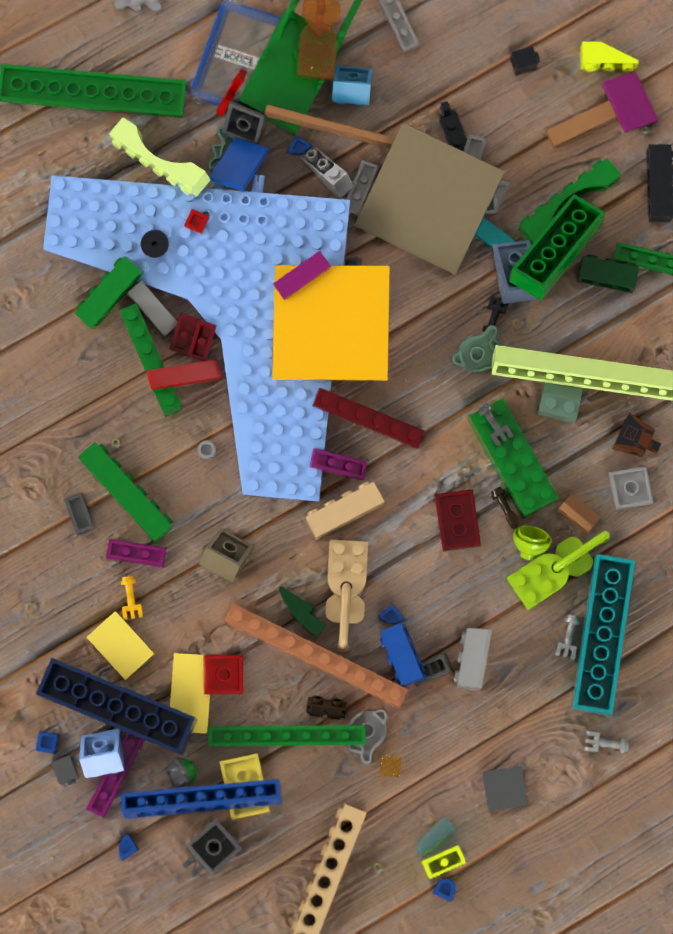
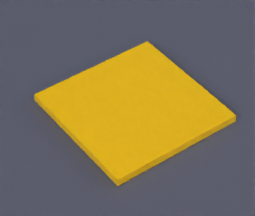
(333, 326)

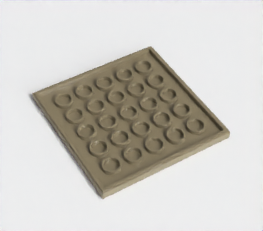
(429, 198)

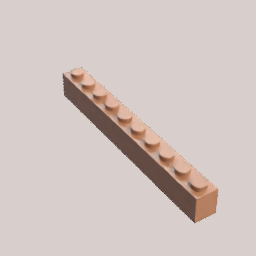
(316, 656)

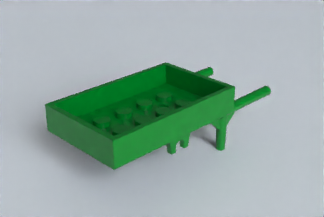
(275, 76)

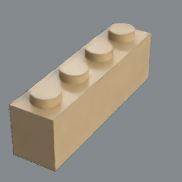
(345, 510)

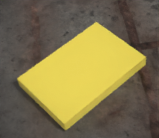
(120, 645)
(243, 770)

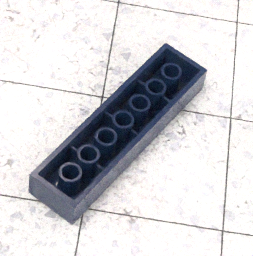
(117, 706)

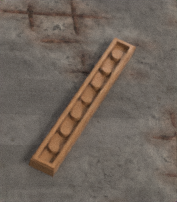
(328, 126)

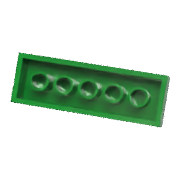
(557, 247)
(514, 462)

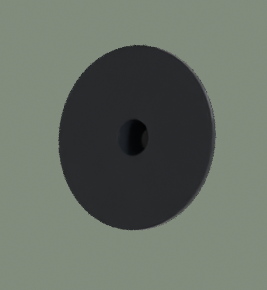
(154, 243)

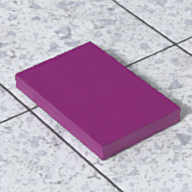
(630, 102)

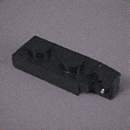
(452, 127)

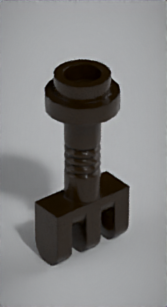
(511, 517)

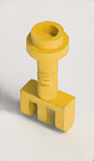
(128, 582)

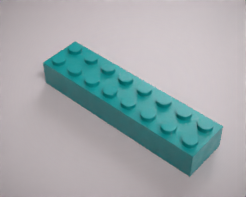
(603, 635)

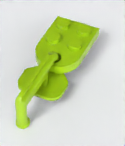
(538, 581)

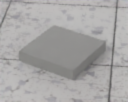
(630, 488)

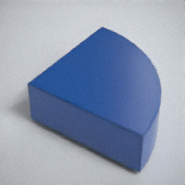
(299, 146)
(391, 615)
(127, 847)

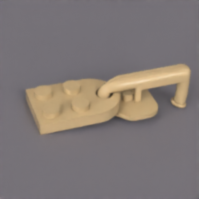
(345, 568)

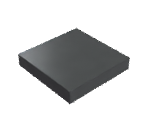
(505, 788)

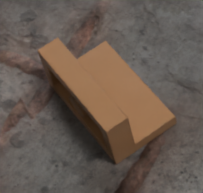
(579, 513)

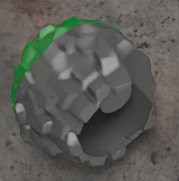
(181, 772)

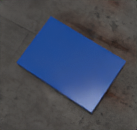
(239, 164)

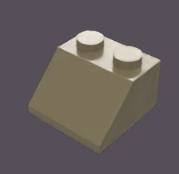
(226, 555)

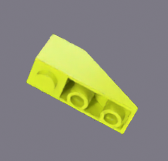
(602, 56)

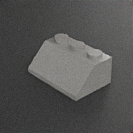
(472, 658)

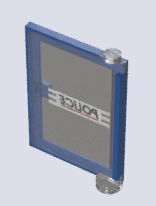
(233, 45)

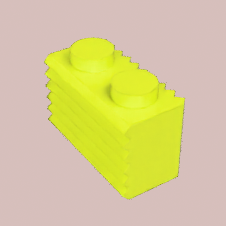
(443, 861)

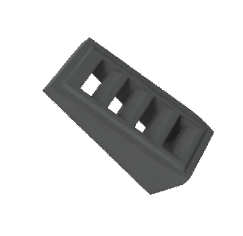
(448, 668)

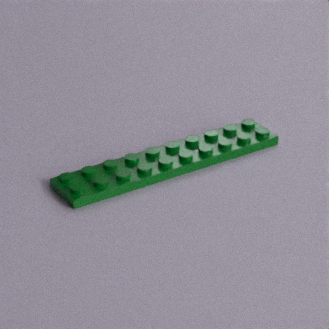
(92, 91)

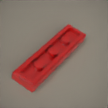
(184, 374)

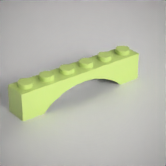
(186, 175)

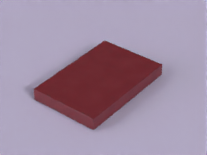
(457, 520)

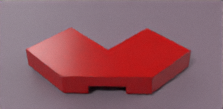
(233, 87)

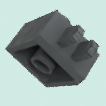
(213, 860)

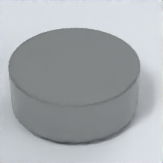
(206, 450)

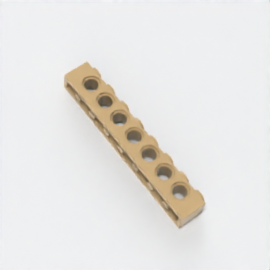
(356, 818)

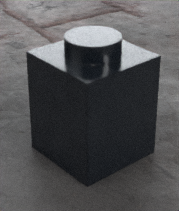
(524, 60)

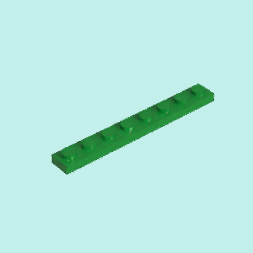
(287, 735)

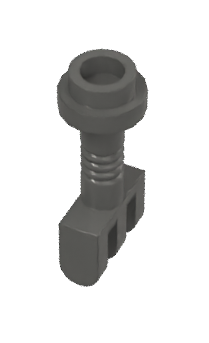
(485, 409)

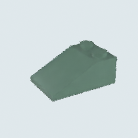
(560, 402)

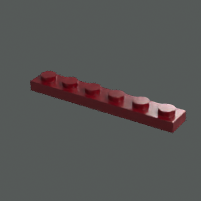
(368, 418)

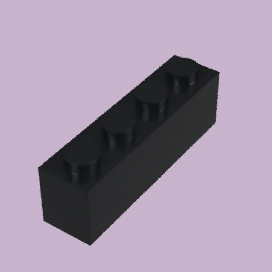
(659, 182)

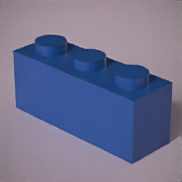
(402, 655)

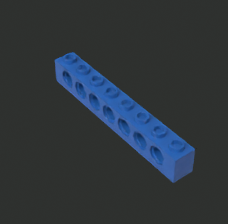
(201, 799)

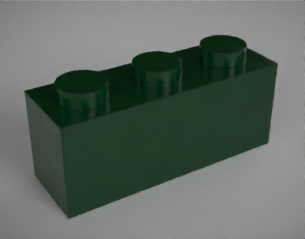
(608, 273)

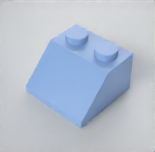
(102, 753)

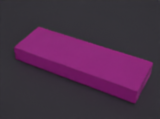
(302, 275)
(338, 464)
(136, 553)

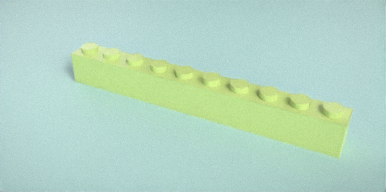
(582, 372)

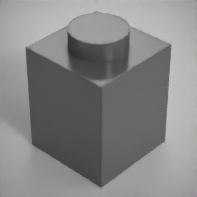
(65, 771)

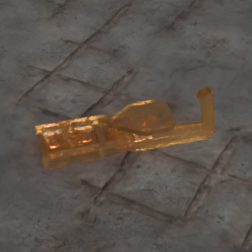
(318, 52)

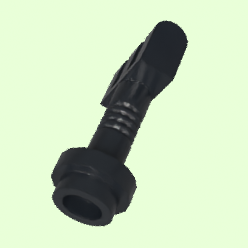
(496, 309)

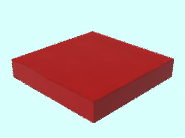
(223, 674)

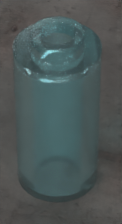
(434, 837)

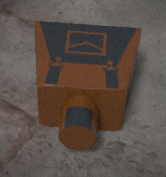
(635, 437)

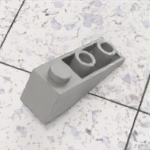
(328, 172)

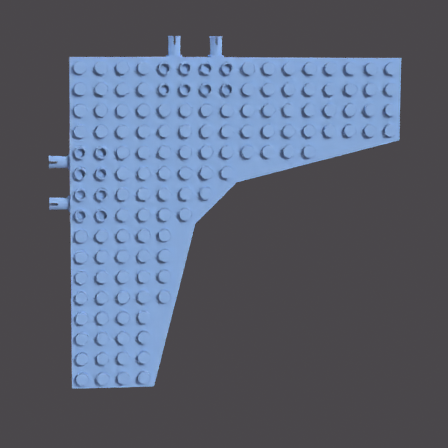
(230, 283)

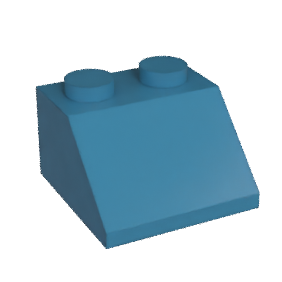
(352, 85)

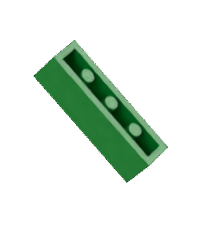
(109, 292)

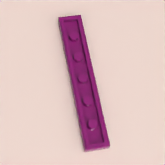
(112, 782)

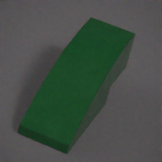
(302, 612)

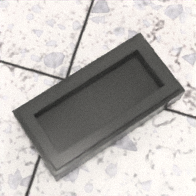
(79, 513)

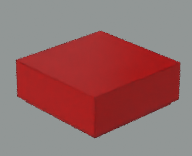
(196, 221)

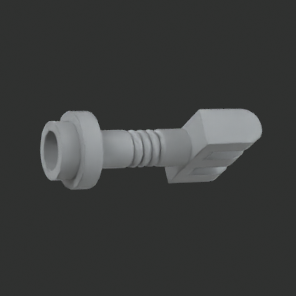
(567, 645)
(597, 742)

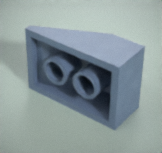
(506, 256)

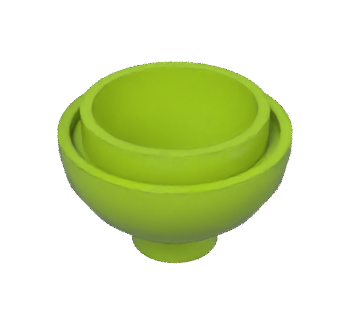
(531, 541)

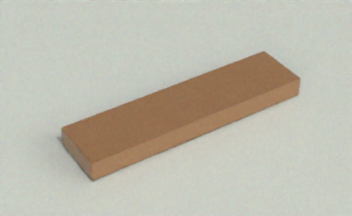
(581, 124)

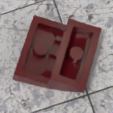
(193, 337)

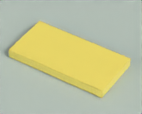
(188, 689)

